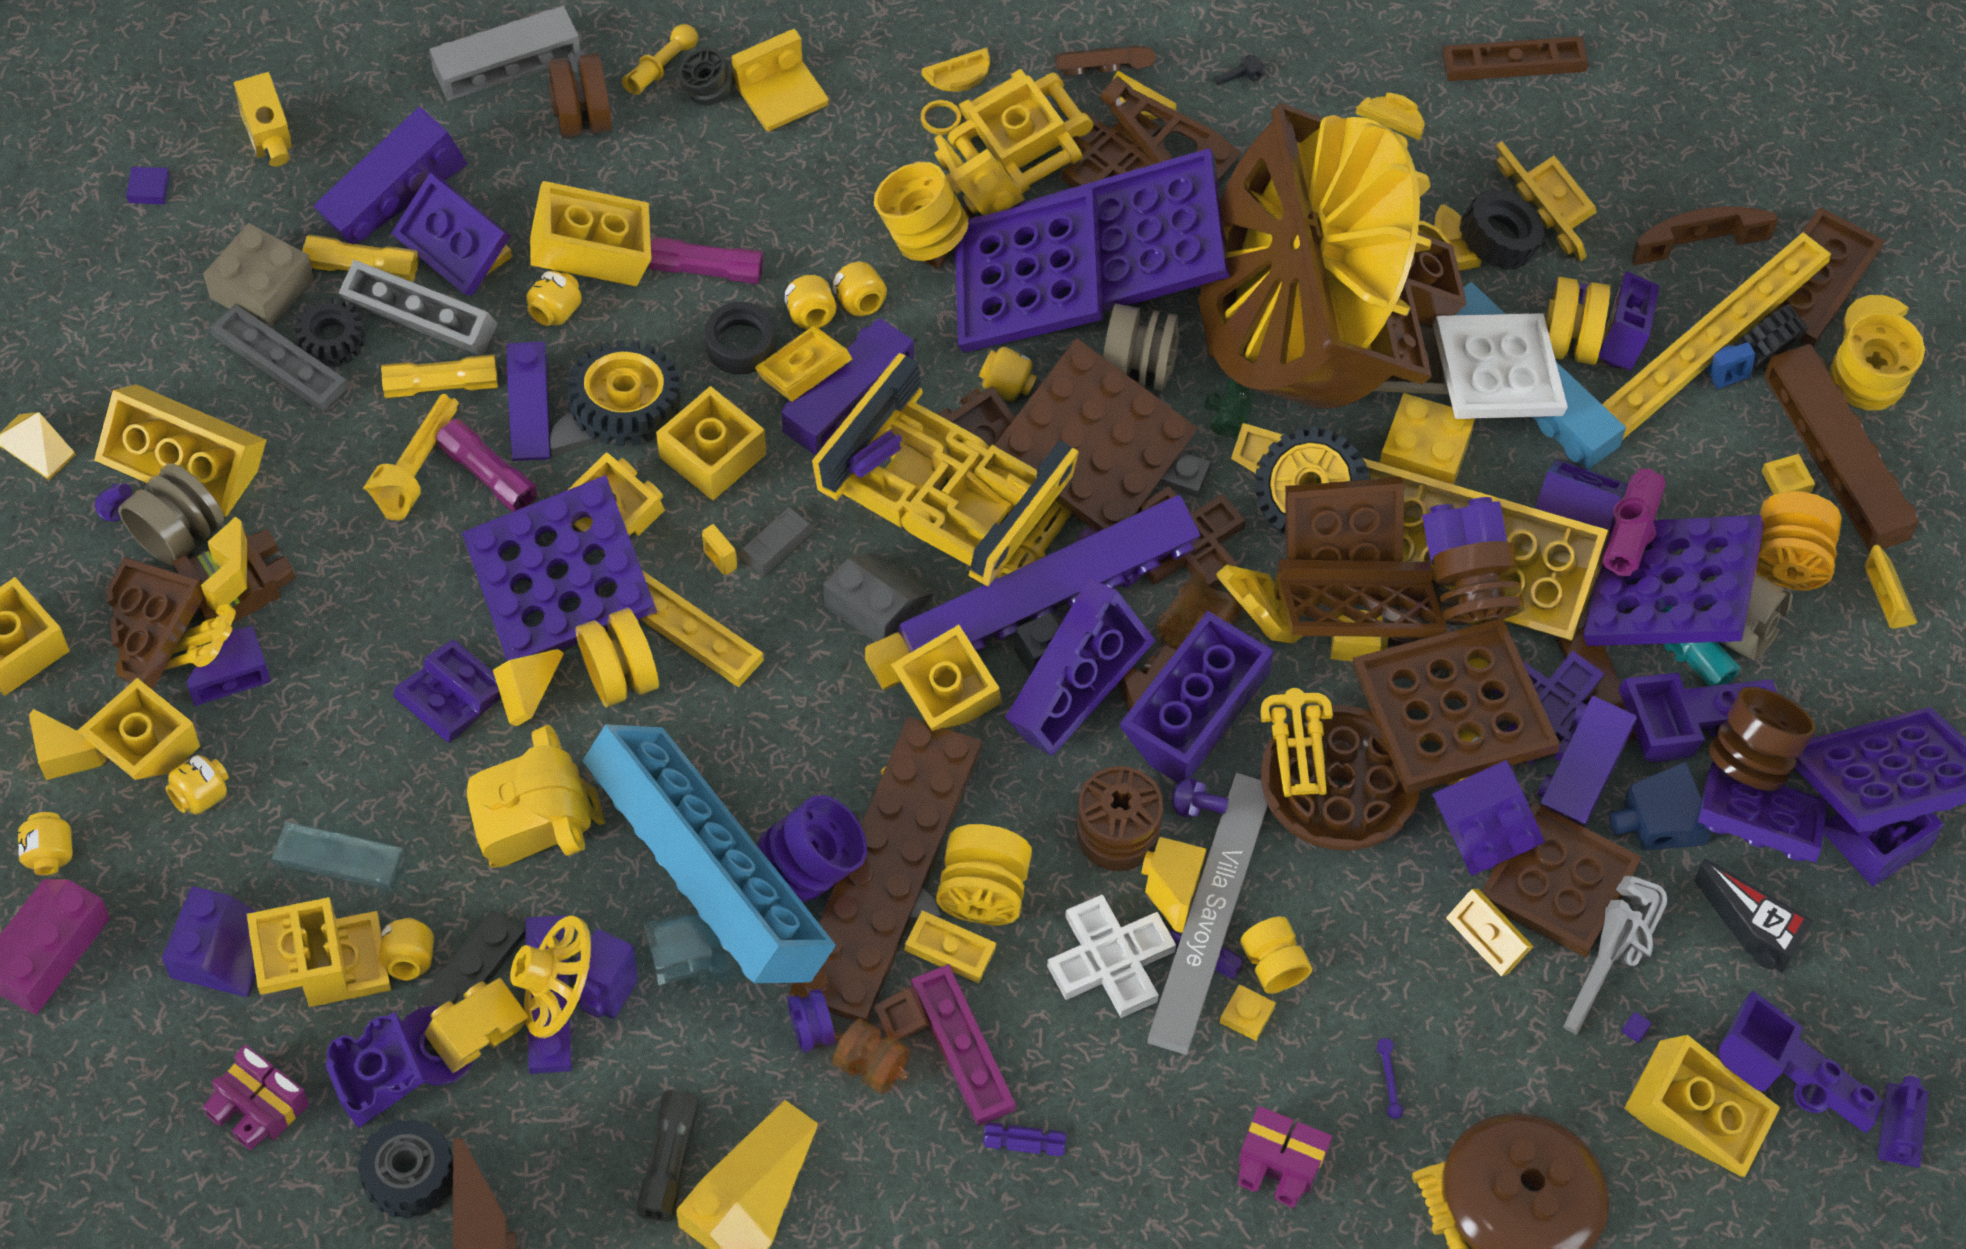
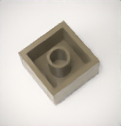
(259, 275)

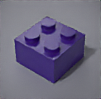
(1489, 817)

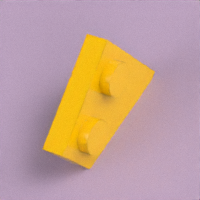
(1256, 595)

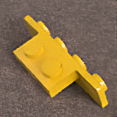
(1555, 195)

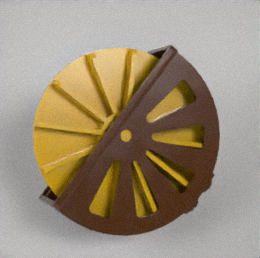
(1326, 263)

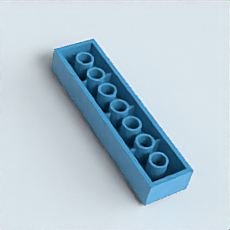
(708, 854)

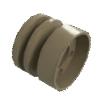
(1142, 347)
(171, 514)

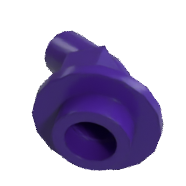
(109, 501)
(1190, 799)

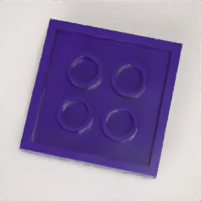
(1775, 819)

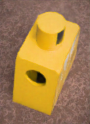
(264, 118)

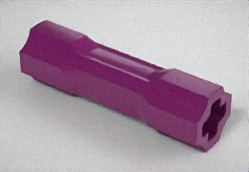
(679, 256)
(467, 449)

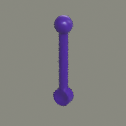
(1385, 1048)

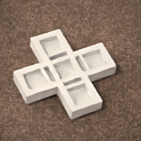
(1111, 956)

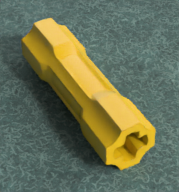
(334, 255)
(412, 378)

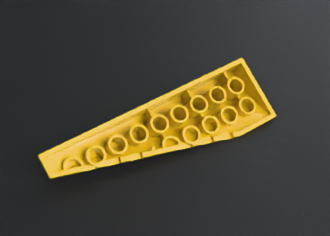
(1553, 553)

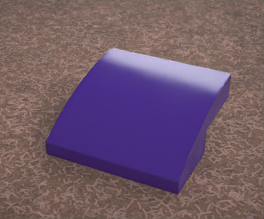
(449, 690)

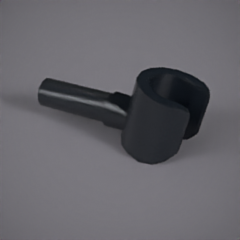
(1249, 66)

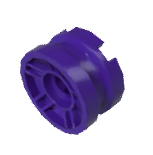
(811, 1020)

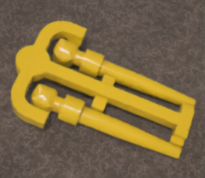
(212, 630)
(1295, 700)

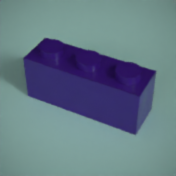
(1587, 760)

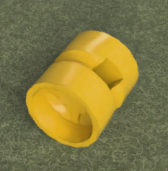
(1277, 958)

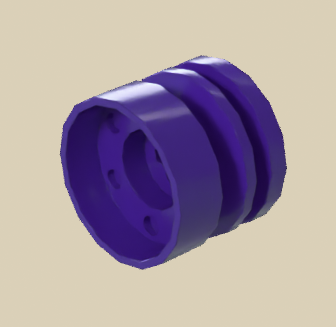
(815, 846)

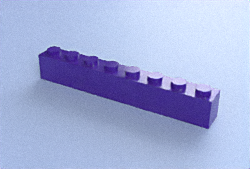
(1060, 577)

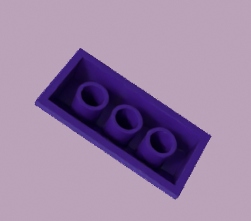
(1197, 697)

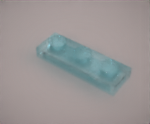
(337, 856)

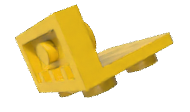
(777, 81)

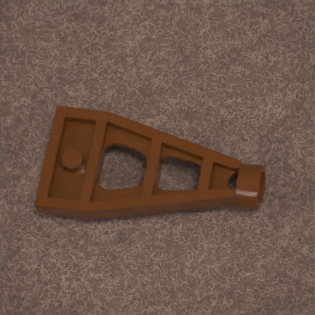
(1174, 122)

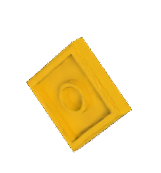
(803, 363)

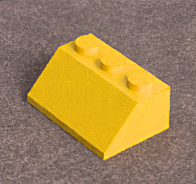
(590, 234)

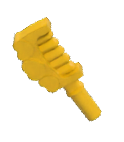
(1431, 1182)

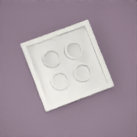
(1499, 366)

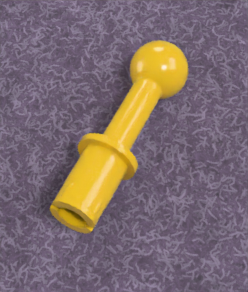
(651, 67)

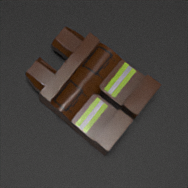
(262, 579)

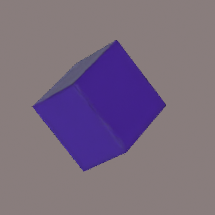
(1636, 1027)

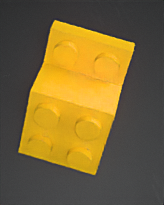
(316, 951)

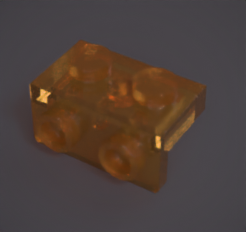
(1190, 606)

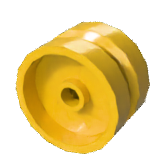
(1582, 321)
(618, 657)

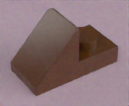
(1136, 682)

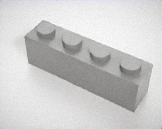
(503, 53)
(418, 308)

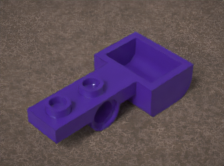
(1673, 716)
(1767, 1043)

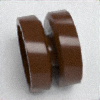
(580, 95)

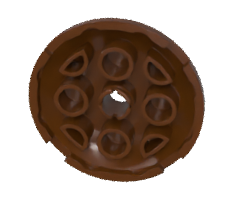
(1348, 817)
(1493, 1206)

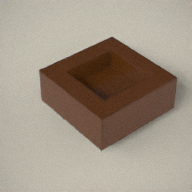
(902, 1014)

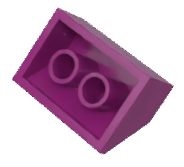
(47, 940)

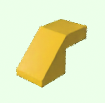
(230, 554)

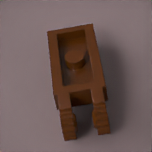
(1106, 58)

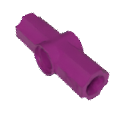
(1634, 522)

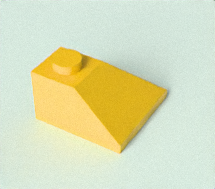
(948, 681)

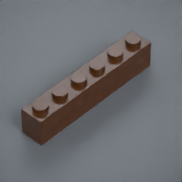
(1841, 448)

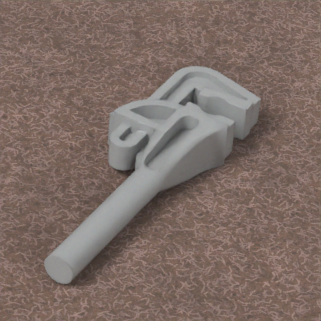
(1624, 937)

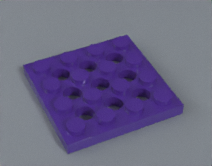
(1047, 313)
(535, 562)
(1684, 622)
(1888, 769)

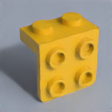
(982, 180)

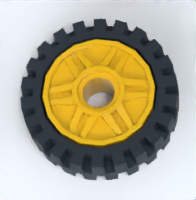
(1298, 459)

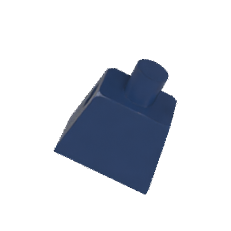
(1663, 811)

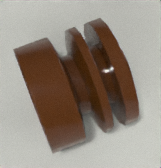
(1478, 577)
(1762, 738)
(1119, 818)

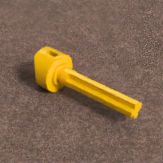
(394, 485)

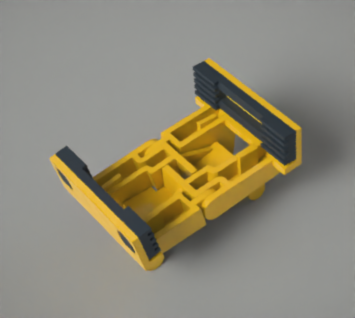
(981, 486)

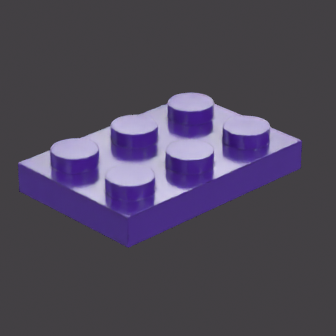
(451, 234)

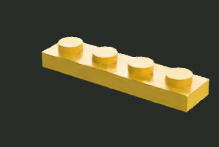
(701, 635)

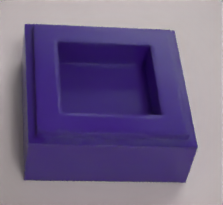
(148, 185)

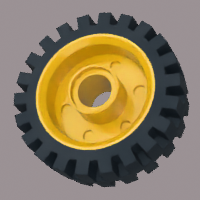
(623, 392)

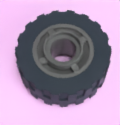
(412, 1191)

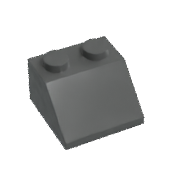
(873, 595)

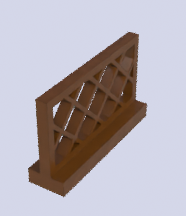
(1367, 583)

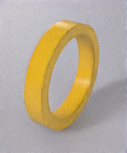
(940, 103)

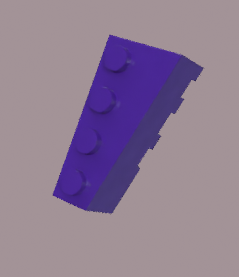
(390, 177)
(1079, 667)

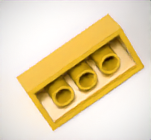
(151, 430)

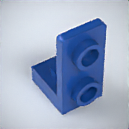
(1731, 364)

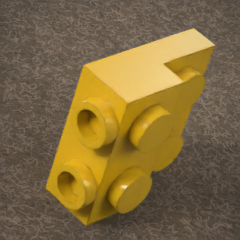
(636, 501)

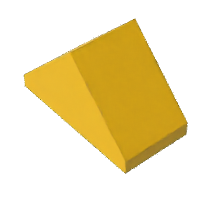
(525, 682)
(61, 748)

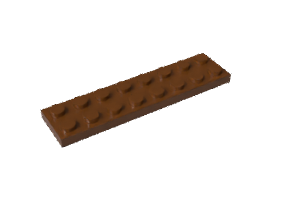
(903, 838)

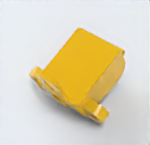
(532, 803)

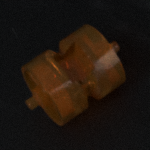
(867, 1054)

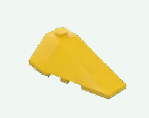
(751, 1186)

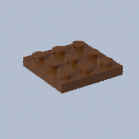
(1345, 520)
(1563, 882)

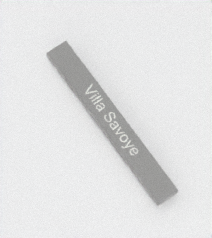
(1209, 917)

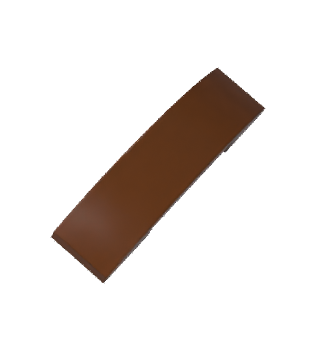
(1744, 223)

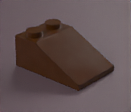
(476, 1213)

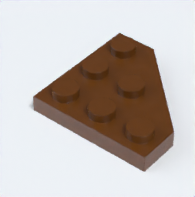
(149, 617)

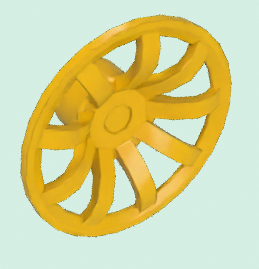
(537, 973)

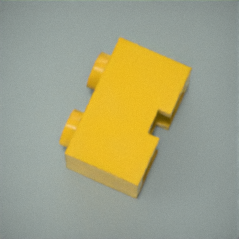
(483, 1017)

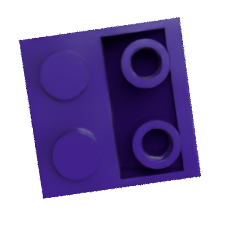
(1884, 850)

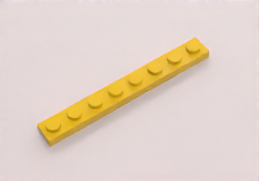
(1716, 330)

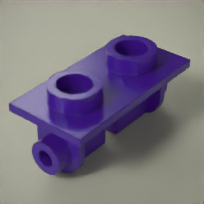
(1903, 1122)

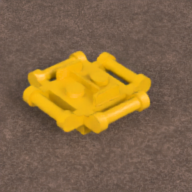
(1022, 125)

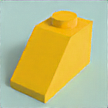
(1173, 878)

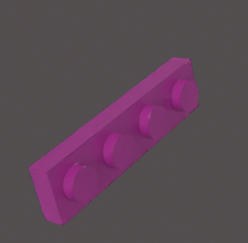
(963, 1045)

